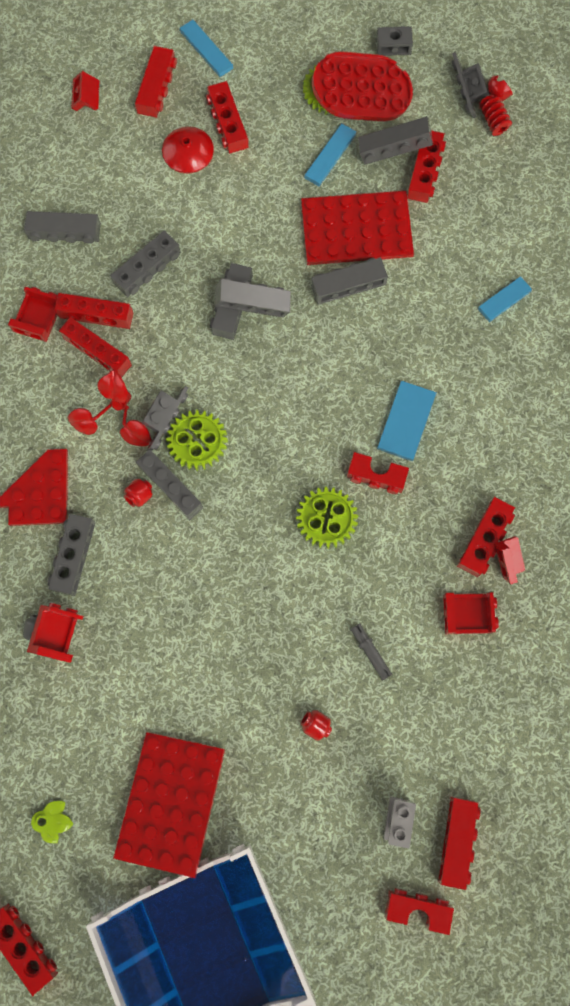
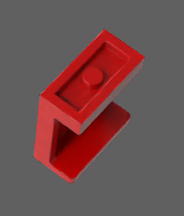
(35, 314)
(470, 613)
(53, 632)

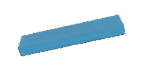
(206, 48)
(330, 155)

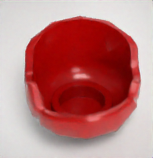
(499, 88)

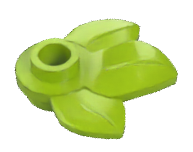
(55, 821)

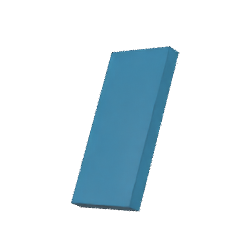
(406, 421)

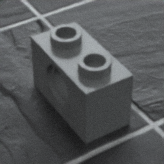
(394, 41)

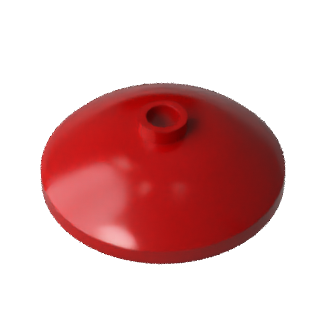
(190, 156)

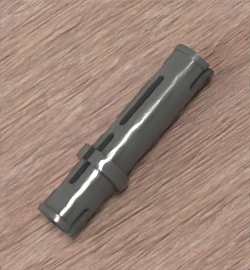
(371, 651)

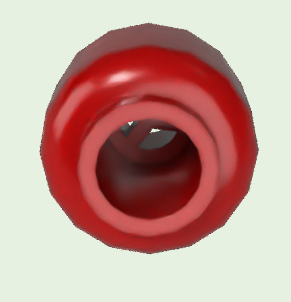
(138, 492)
(316, 725)

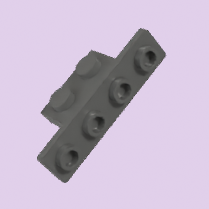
(472, 83)
(160, 414)

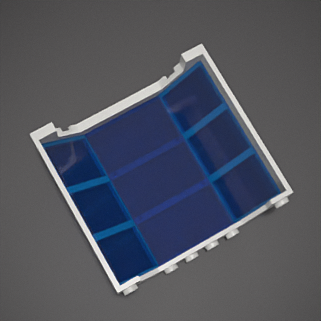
(201, 941)

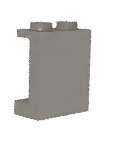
(399, 822)

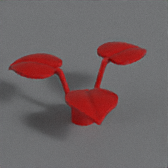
(113, 388)

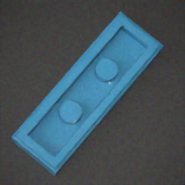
(505, 299)

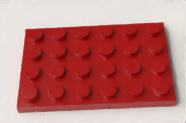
(357, 227)
(170, 805)

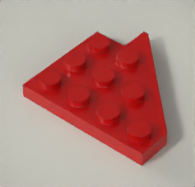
(40, 493)

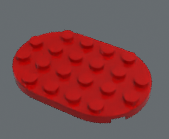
(362, 86)

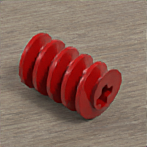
(495, 114)

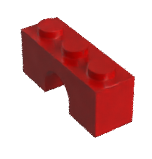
(392, 480)
(401, 905)

